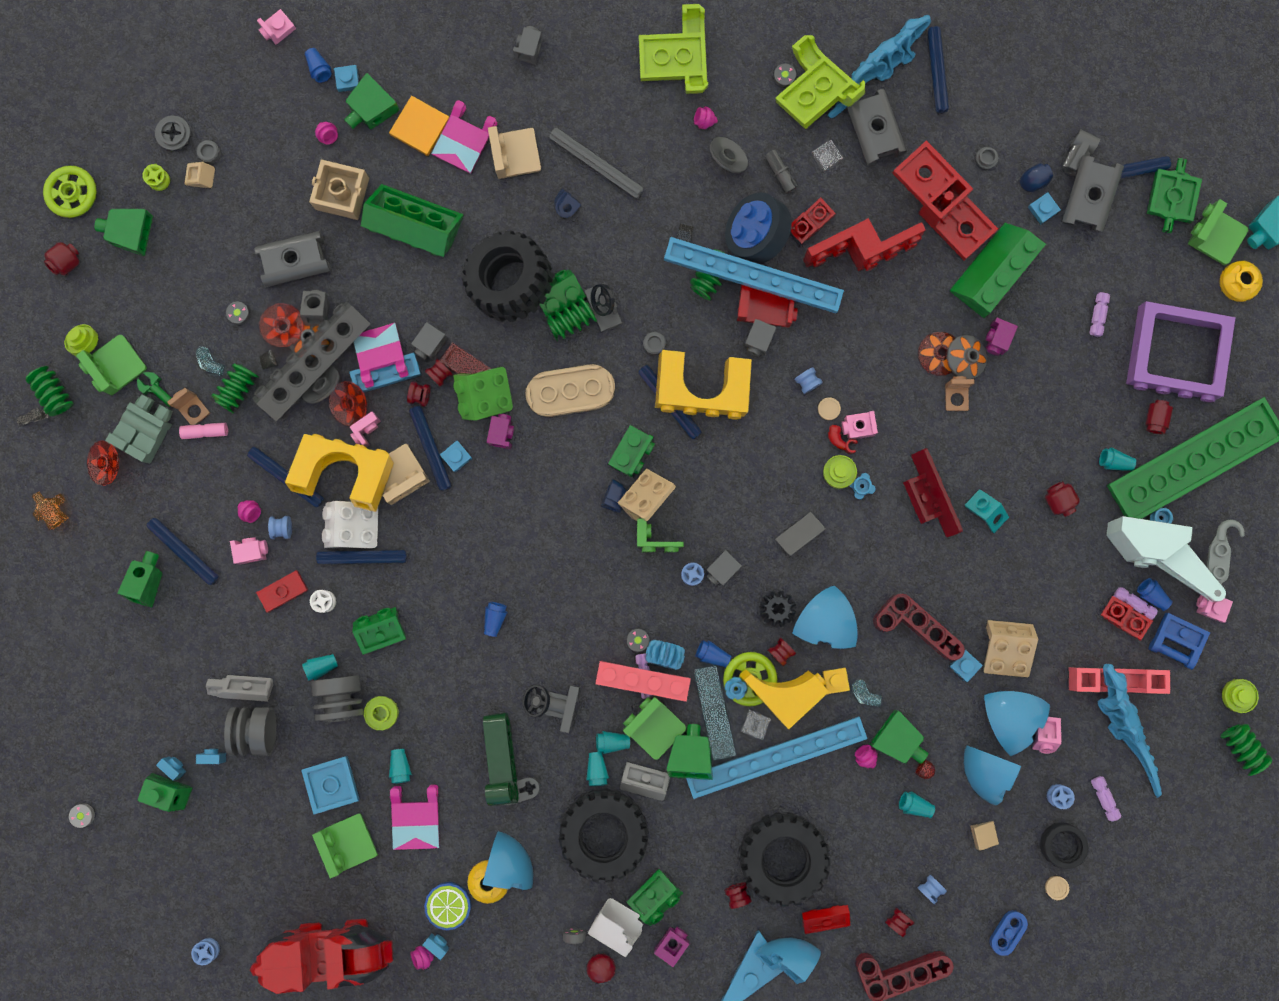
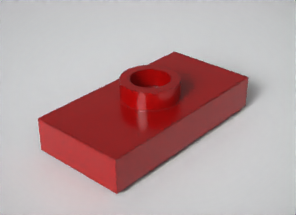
(282, 591)

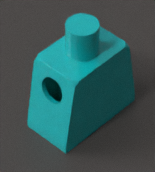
(1266, 226)

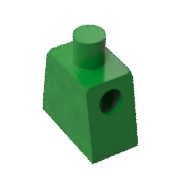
(369, 104)
(126, 229)
(142, 581)
(899, 739)
(691, 756)
(161, 792)

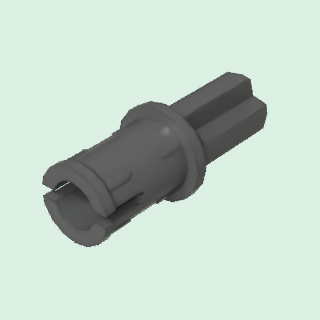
(781, 172)

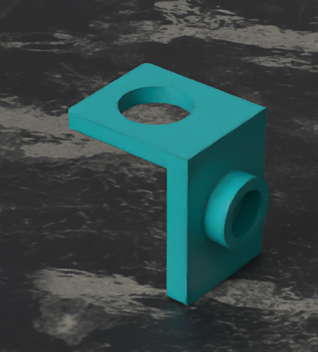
(987, 509)

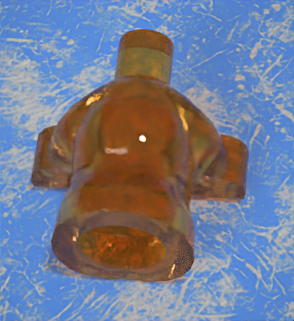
(49, 511)

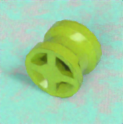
(151, 175)

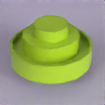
(81, 338)
(840, 471)
(1240, 695)
(381, 713)

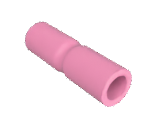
(206, 430)

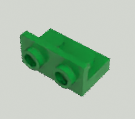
(631, 451)
(378, 630)
(655, 898)

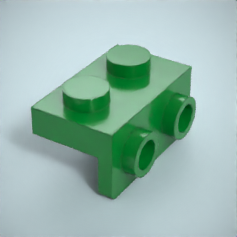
(563, 292)

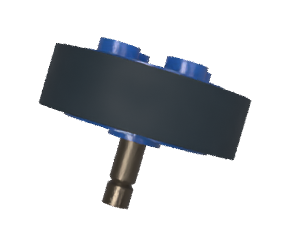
(758, 228)

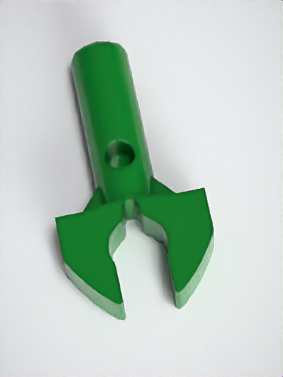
(158, 391)

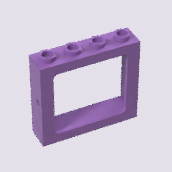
(1141, 346)

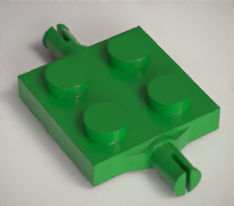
(1174, 195)

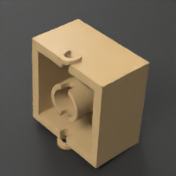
(339, 189)

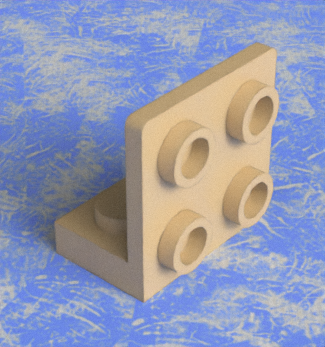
(514, 152)
(405, 475)
(646, 495)
(1010, 648)

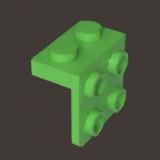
(1218, 233)
(112, 365)
(483, 393)
(654, 727)

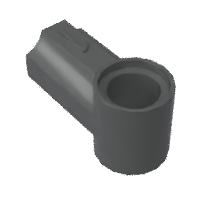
(1082, 144)

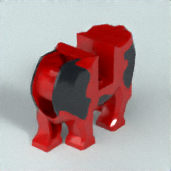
(317, 954)

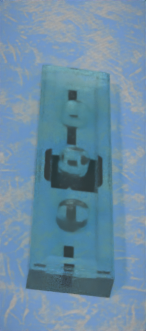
(714, 712)

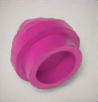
(704, 118)
(326, 133)
(248, 511)
(866, 756)
(421, 957)

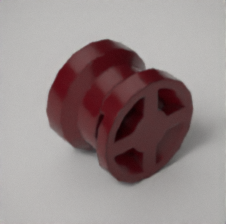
(438, 372)
(418, 394)
(781, 652)
(738, 895)
(899, 922)

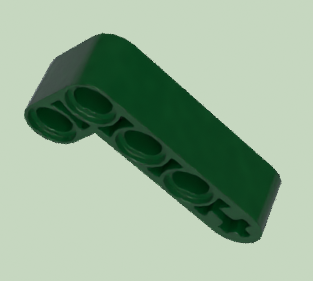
(500, 761)

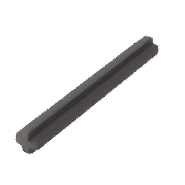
(596, 162)

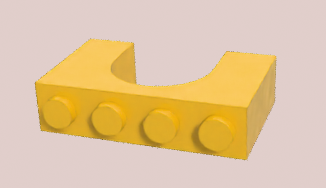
(673, 394)
(317, 453)

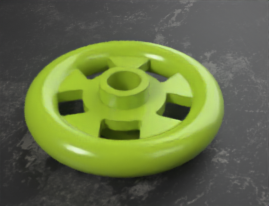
(63, 174)
(739, 663)

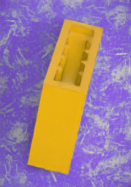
(788, 699)

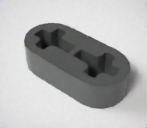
(525, 795)

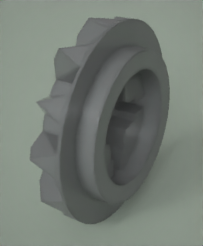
(166, 126)

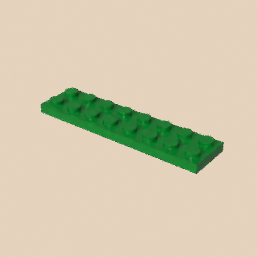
(1196, 460)

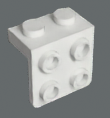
(349, 526)

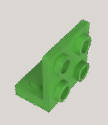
(644, 532)
(345, 845)

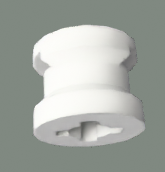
(318, 601)

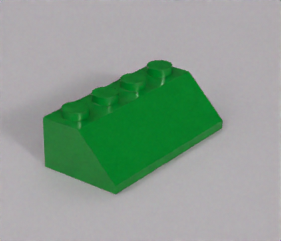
(411, 220)
(997, 268)

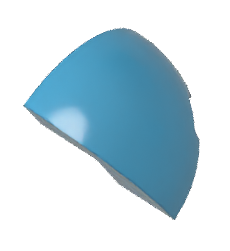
(828, 620)
(1015, 718)
(989, 774)
(508, 864)
(792, 956)

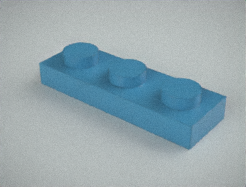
(388, 375)

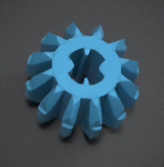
(665, 654)

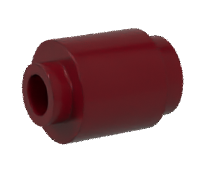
(1158, 417)

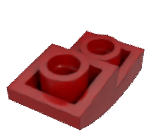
(812, 220)
(1126, 618)

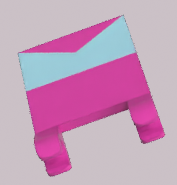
(461, 141)
(378, 350)
(415, 823)

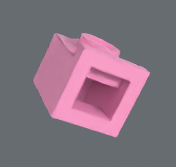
(869, 425)
(248, 551)

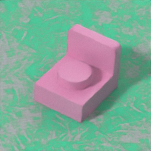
(276, 27)
(366, 424)
(1214, 610)
(1049, 737)

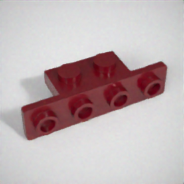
(930, 496)

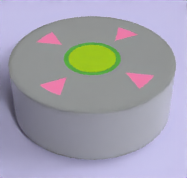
(81, 815)

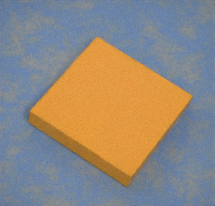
(419, 126)

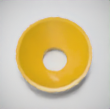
(1232, 285)
(474, 879)

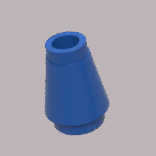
(318, 67)
(1154, 594)
(494, 617)
(712, 654)

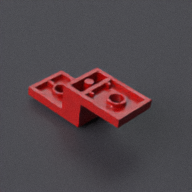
(945, 200)
(863, 245)

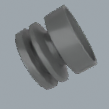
(336, 698)
(250, 731)

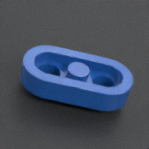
(1010, 933)

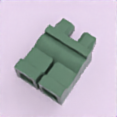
(141, 431)

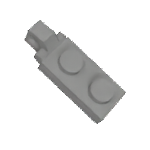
(240, 688)

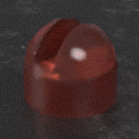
(925, 770)

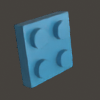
(330, 785)

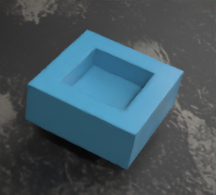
(346, 78)
(1044, 208)
(456, 456)
(965, 666)
(211, 756)
(171, 767)
(436, 945)

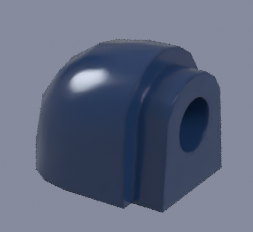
(1036, 177)
(566, 204)
(613, 495)

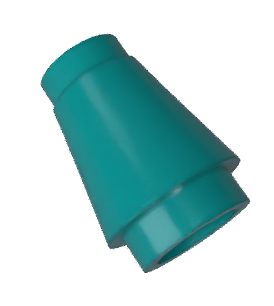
(1116, 460)
(319, 666)
(610, 742)
(399, 767)
(596, 772)
(916, 805)

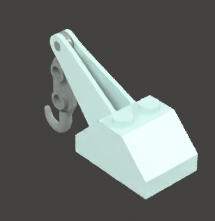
(1167, 547)

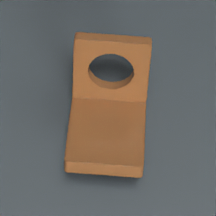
(958, 385)
(184, 400)

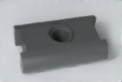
(876, 143)
(1104, 181)
(276, 258)

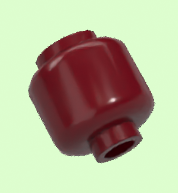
(61, 258)
(1062, 499)

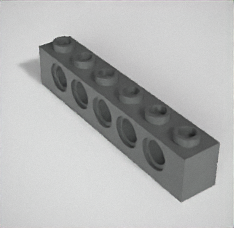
(309, 373)

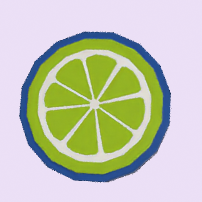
(447, 906)

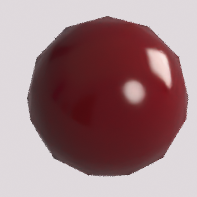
(601, 968)

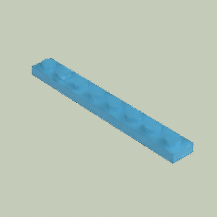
(753, 275)
(780, 756)

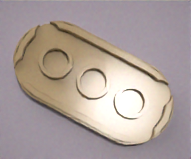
(570, 390)

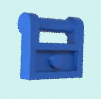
(1182, 634)

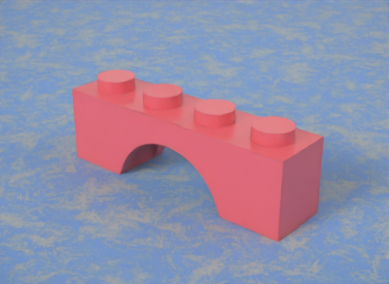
(1137, 680)
(643, 681)

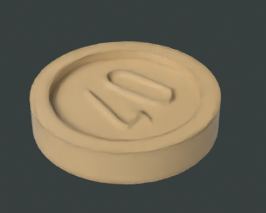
(829, 408)
(1057, 888)

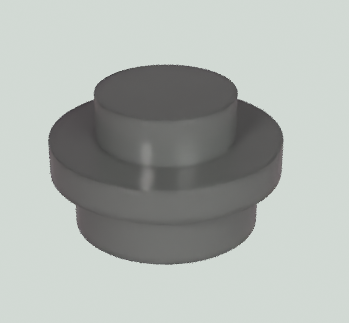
(986, 158)

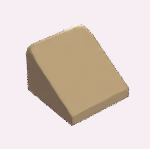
(199, 175)
(984, 835)

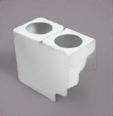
(615, 926)

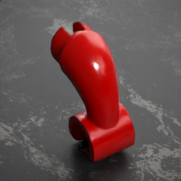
(835, 438)

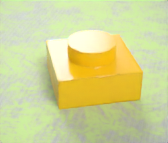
(836, 680)

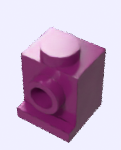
(1000, 337)
(500, 431)
(669, 953)

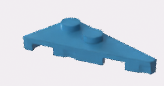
(751, 973)

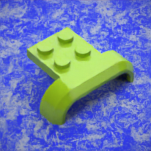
(677, 54)
(818, 87)

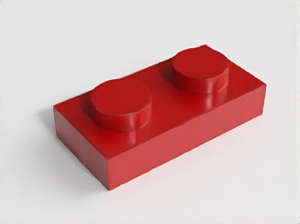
(826, 919)

